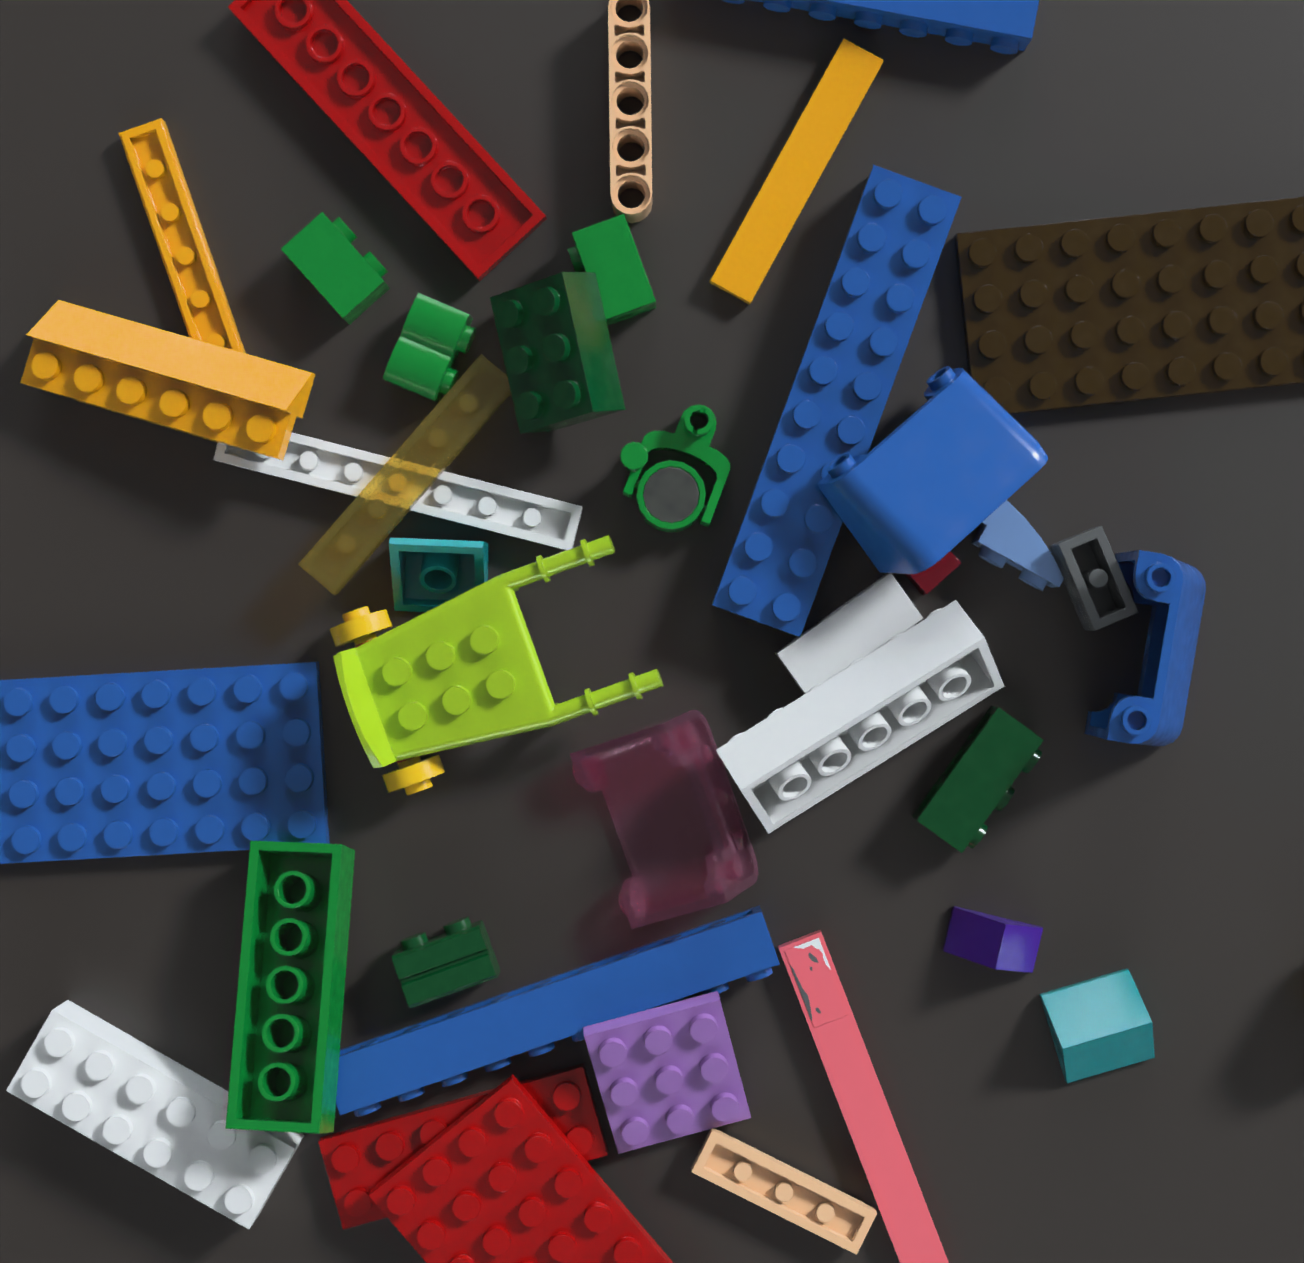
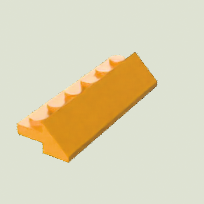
(167, 379)

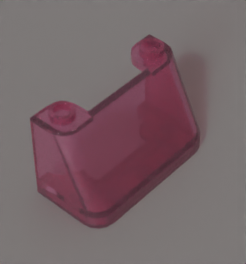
(671, 817)

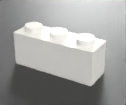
(849, 633)

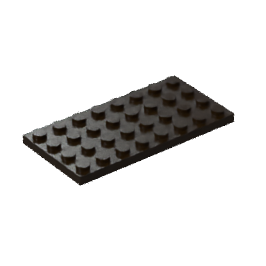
(1135, 305)

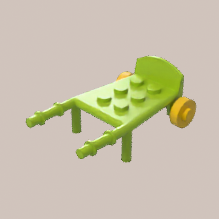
(459, 674)

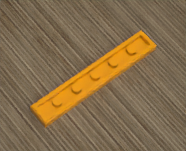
(796, 171)
(179, 235)

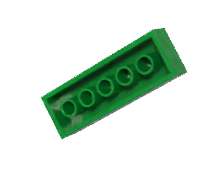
(291, 987)

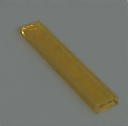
(407, 475)

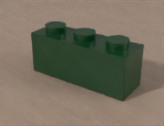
(979, 779)

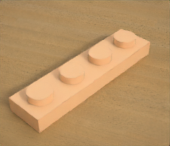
(784, 1190)

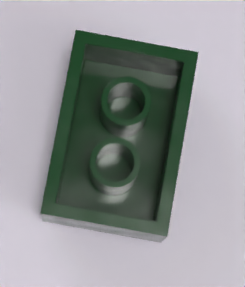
(557, 352)

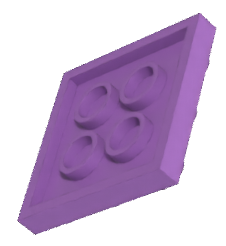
(667, 1072)

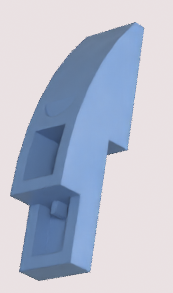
(1012, 540)

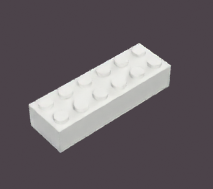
(862, 716)
(150, 1112)

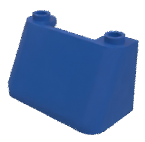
(933, 475)
(1177, 604)

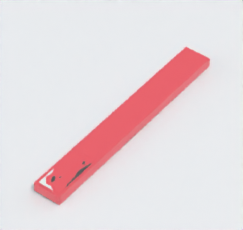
(861, 1100)

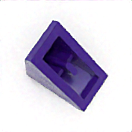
(992, 940)

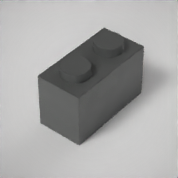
(1093, 579)

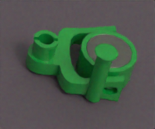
(670, 491)

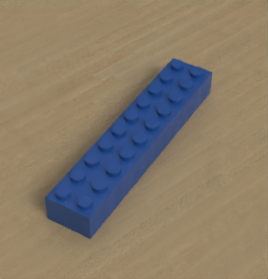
(836, 397)

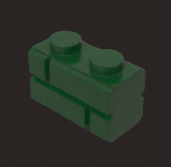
(445, 962)

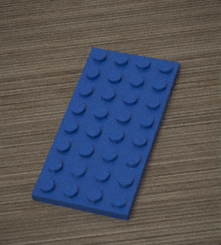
(161, 762)

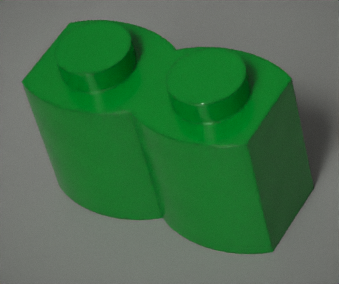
(429, 348)

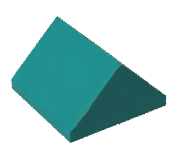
(434, 570)
(1099, 1025)

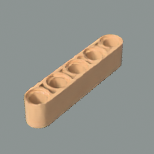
(626, 128)

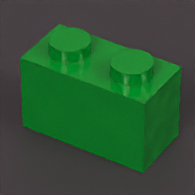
(613, 256)
(336, 268)

